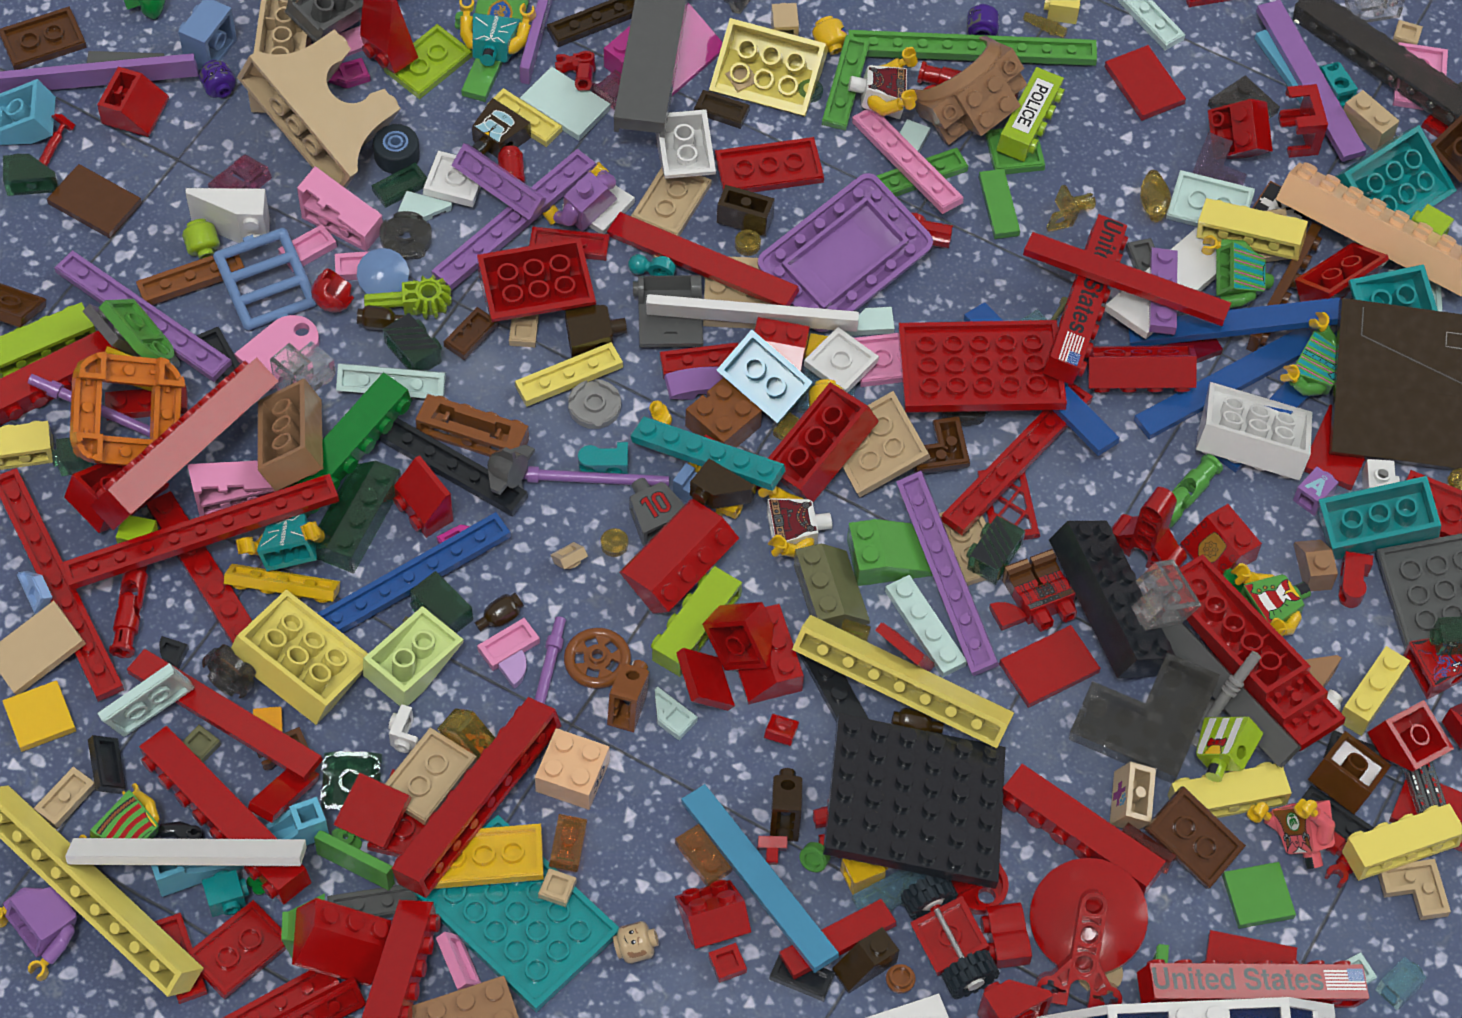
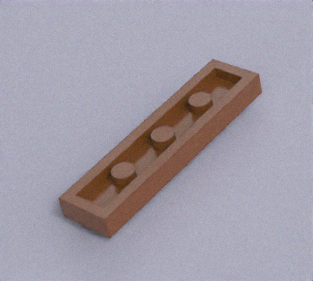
(184, 279)

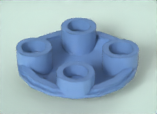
(382, 271)

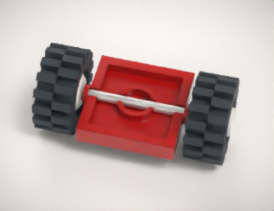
(950, 936)

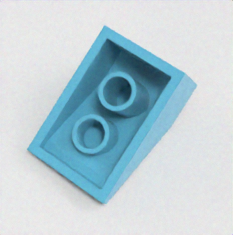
(26, 114)

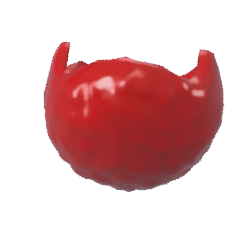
(331, 291)

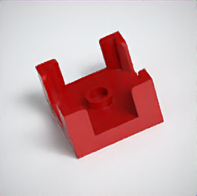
(1308, 118)

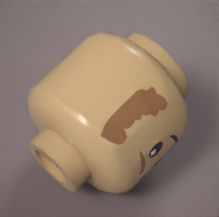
(635, 942)

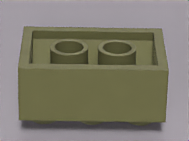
(829, 585)

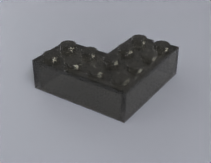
(1153, 731)

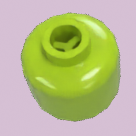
(200, 238)

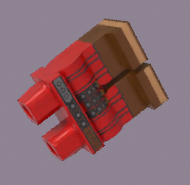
(1040, 589)

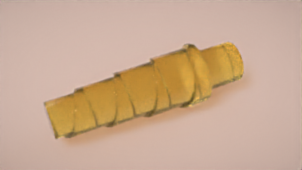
(1045, 24)

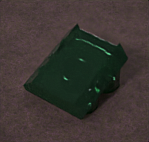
(340, 773)

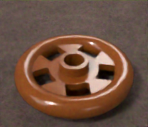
(577, 646)

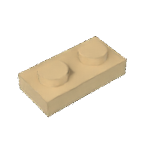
(65, 797)

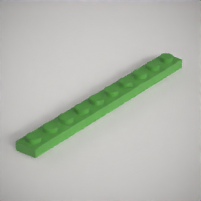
(971, 47)

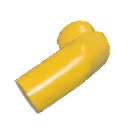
(660, 412)

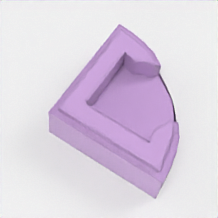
(514, 668)

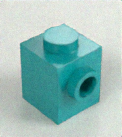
(225, 892)

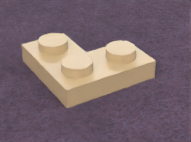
(1422, 881)

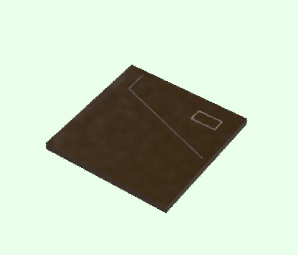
(1398, 385)

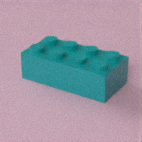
(1379, 517)

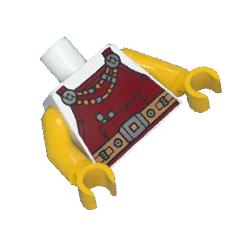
(886, 86)
(792, 521)

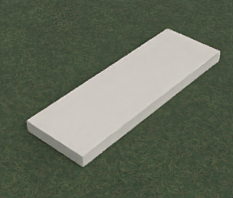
(1193, 271)

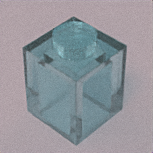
(1401, 983)

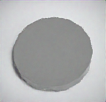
(594, 404)

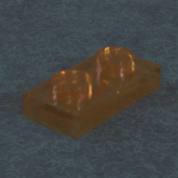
(568, 843)
(703, 855)

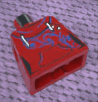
(1433, 671)

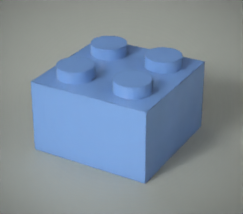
(208, 32)

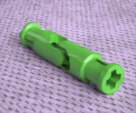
(1196, 482)

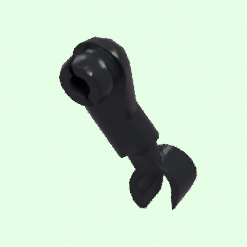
(179, 830)

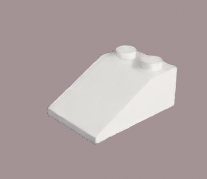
(686, 145)
(232, 211)

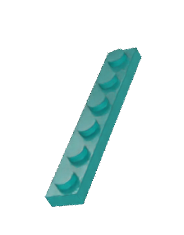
(698, 449)

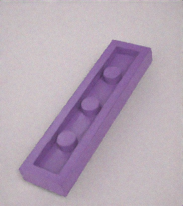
(498, 182)
(1163, 264)

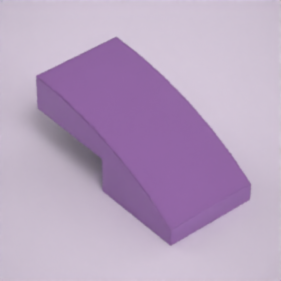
(689, 382)

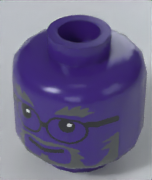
(982, 20)
(217, 78)

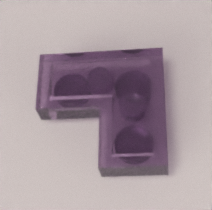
(1212, 160)

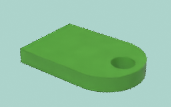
(137, 328)

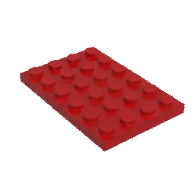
(978, 366)

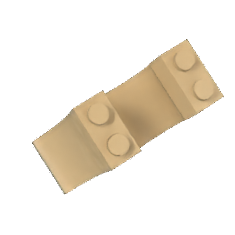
(318, 124)

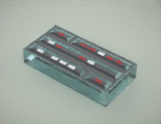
(1424, 787)

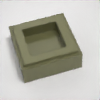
(202, 743)

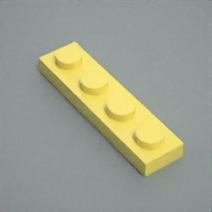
(568, 374)

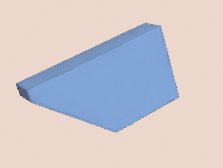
(35, 590)

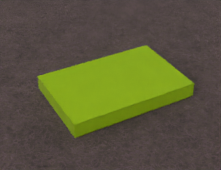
(438, 58)

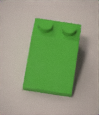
(885, 551)

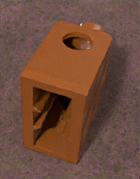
(631, 686)

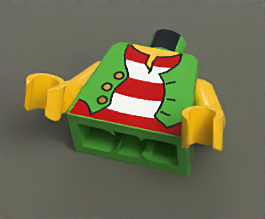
(1273, 597)

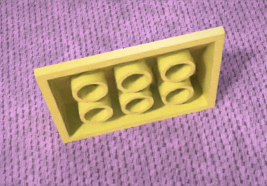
(776, 60)
(300, 656)

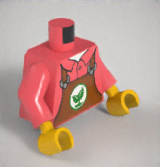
(1302, 826)

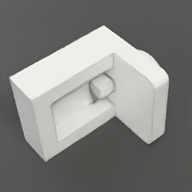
(399, 727)

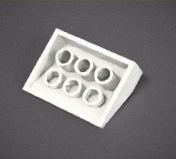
(1249, 433)

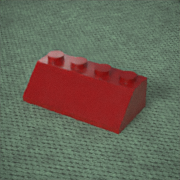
(1142, 368)
(823, 441)
(678, 556)

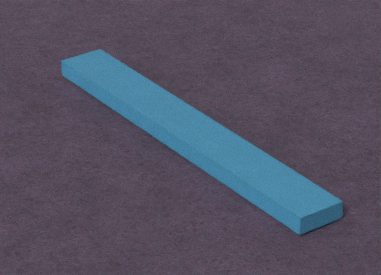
(760, 878)

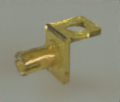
(1069, 208)

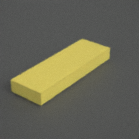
(542, 127)

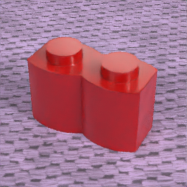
(1007, 935)

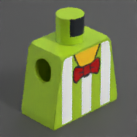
(1227, 744)

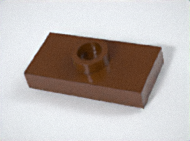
(470, 333)

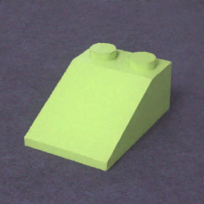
(411, 657)

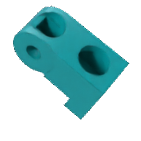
(1339, 81)
(604, 459)

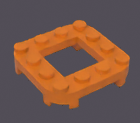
(87, 398)

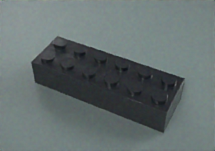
(1107, 593)

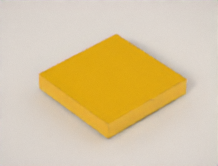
(39, 715)

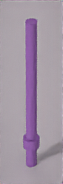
(57, 390)
(535, 474)
(553, 645)

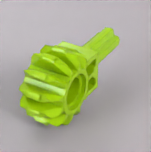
(414, 297)

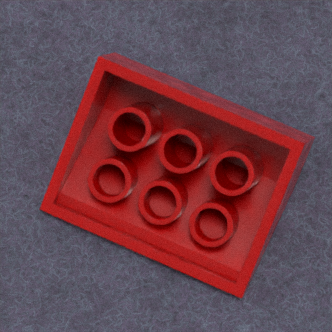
(535, 279)

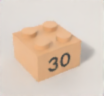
(572, 769)

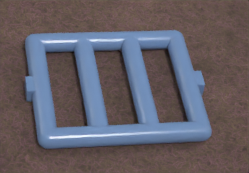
(240, 301)

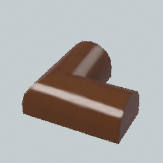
(949, 451)

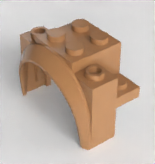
(976, 96)

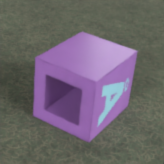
(1316, 486)

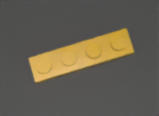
(276, 581)

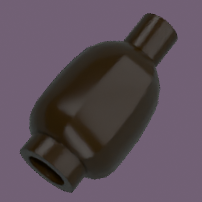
(376, 317)
(500, 611)
(915, 719)

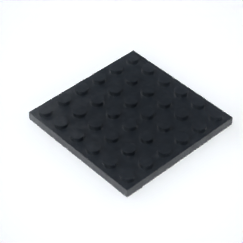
(915, 801)

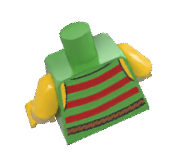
(130, 817)

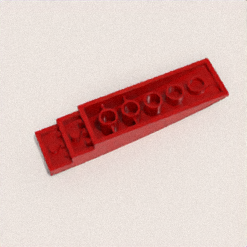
(1281, 676)

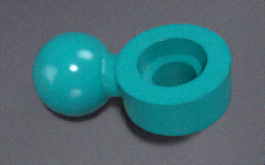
(658, 266)

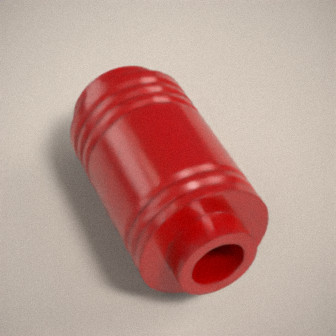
(511, 160)

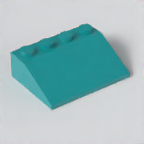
(1401, 173)
(1398, 287)

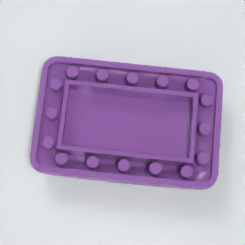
(848, 248)

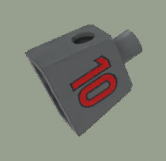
(652, 507)

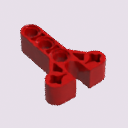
(1151, 530)
(1066, 972)

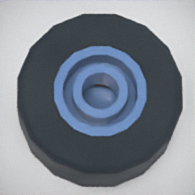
(395, 148)

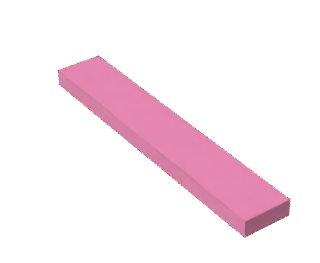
(908, 160)

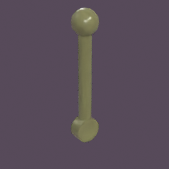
(1062, 305)

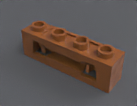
(469, 426)

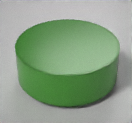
(813, 857)

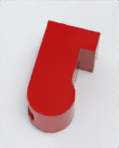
(1352, 573)

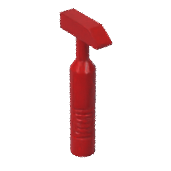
(56, 138)

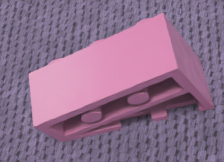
(338, 210)
(226, 484)

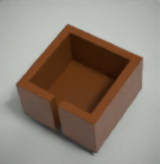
(724, 415)

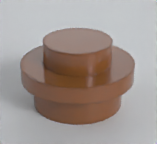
(900, 978)

